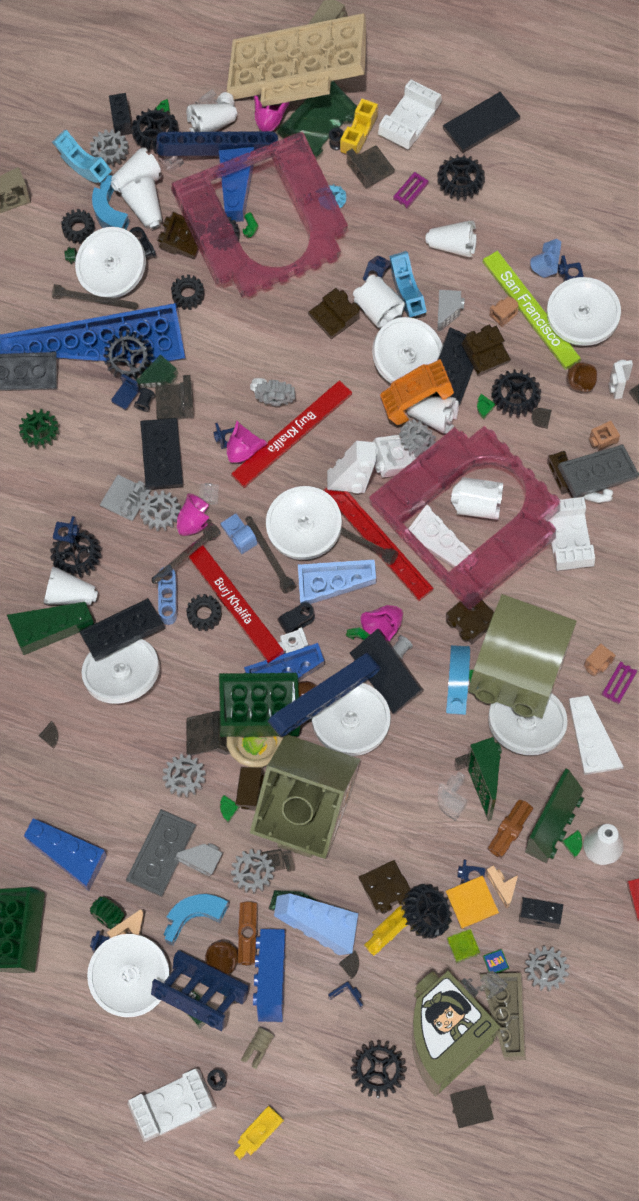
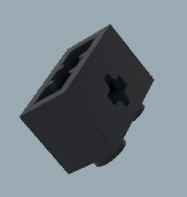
(120, 113)
(541, 913)

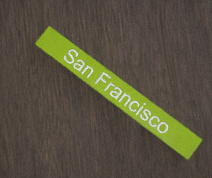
(530, 309)

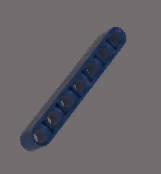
(210, 142)
(324, 695)

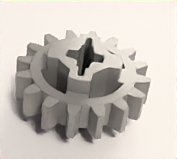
(109, 146)
(275, 392)
(416, 437)
(154, 504)
(190, 771)
(246, 875)
(554, 971)

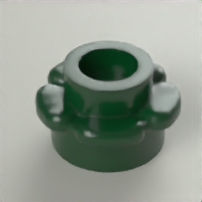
(70, 254)

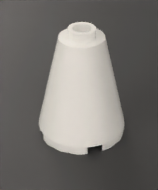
(210, 116)
(137, 167)
(144, 201)
(454, 238)
(436, 412)
(68, 589)
(603, 844)

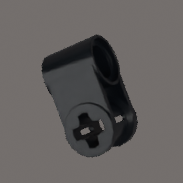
(148, 247)
(295, 619)

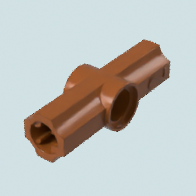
(510, 828)
(247, 946)

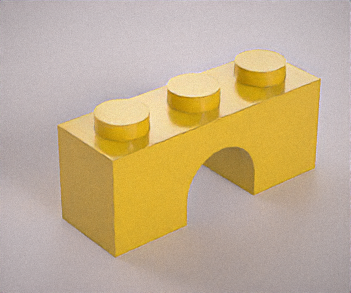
(364, 119)

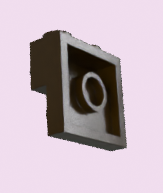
(177, 236)
(335, 313)
(486, 349)
(470, 623)
(384, 887)

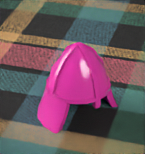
(268, 116)
(242, 444)
(192, 515)
(385, 618)

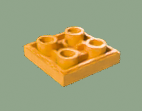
(472, 902)

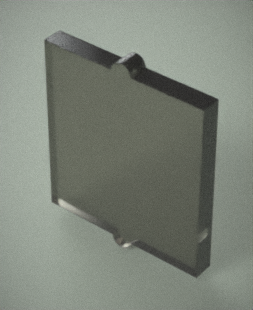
(471, 1107)

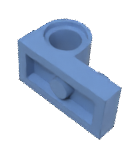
(547, 262)
(240, 535)

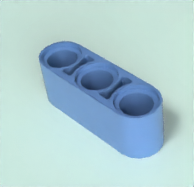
(168, 604)

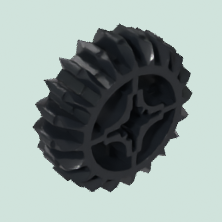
(156, 122)
(461, 182)
(143, 350)
(515, 384)
(91, 551)
(418, 902)
(370, 1075)

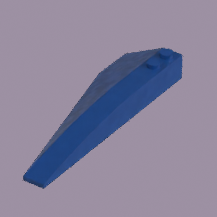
(89, 337)

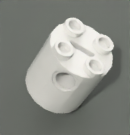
(378, 301)
(477, 498)

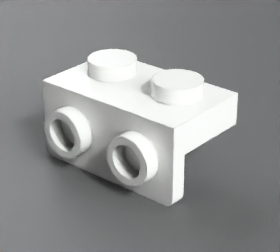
(619, 375)

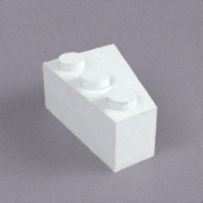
(354, 469)

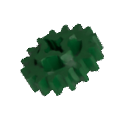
(36, 426)

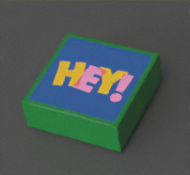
(496, 961)

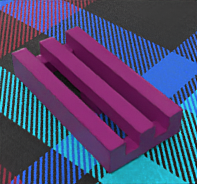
(403, 200)
(627, 669)

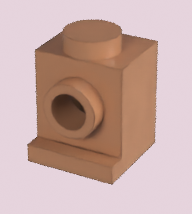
(504, 311)
(606, 431)
(599, 660)

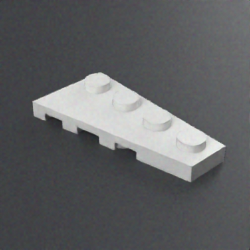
(438, 538)
(593, 742)

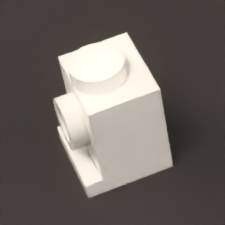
(298, 636)

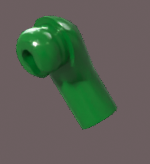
(252, 226)

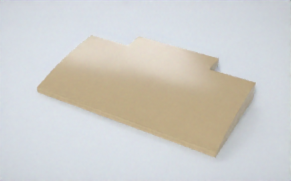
(297, 60)

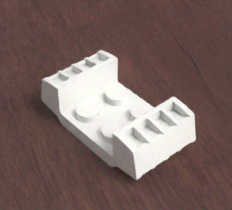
(410, 115)
(572, 542)
(171, 1105)

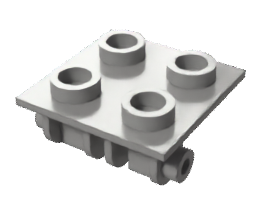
(125, 497)

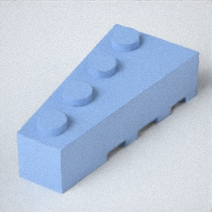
(332, 579)
(321, 921)

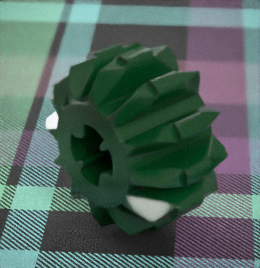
(106, 912)

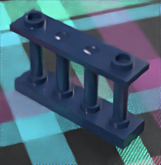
(206, 975)

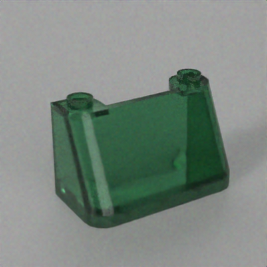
(318, 116)

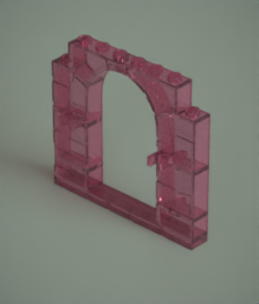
(217, 237)
(502, 552)

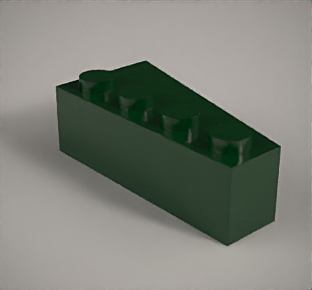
(48, 625)

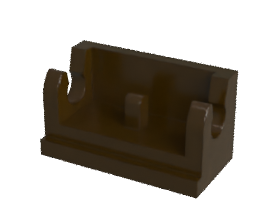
(553, 461)
(249, 787)

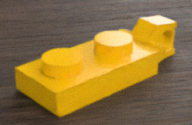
(386, 931)
(258, 1132)

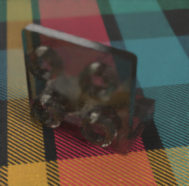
(369, 166)
(175, 400)
(204, 734)

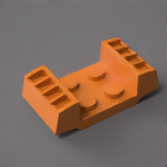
(414, 388)

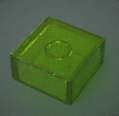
(463, 946)

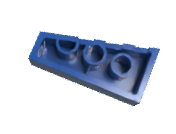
(236, 185)
(301, 661)
(69, 853)
(270, 975)

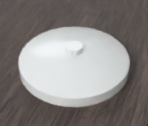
(110, 262)
(583, 311)
(404, 346)
(304, 522)
(122, 674)
(354, 722)
(528, 734)
(124, 972)

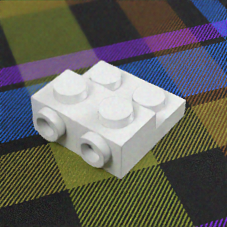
(391, 455)

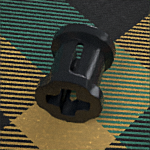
(334, 137)
(144, 399)
(212, 1075)

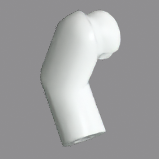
(596, 497)

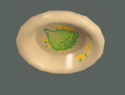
(254, 750)

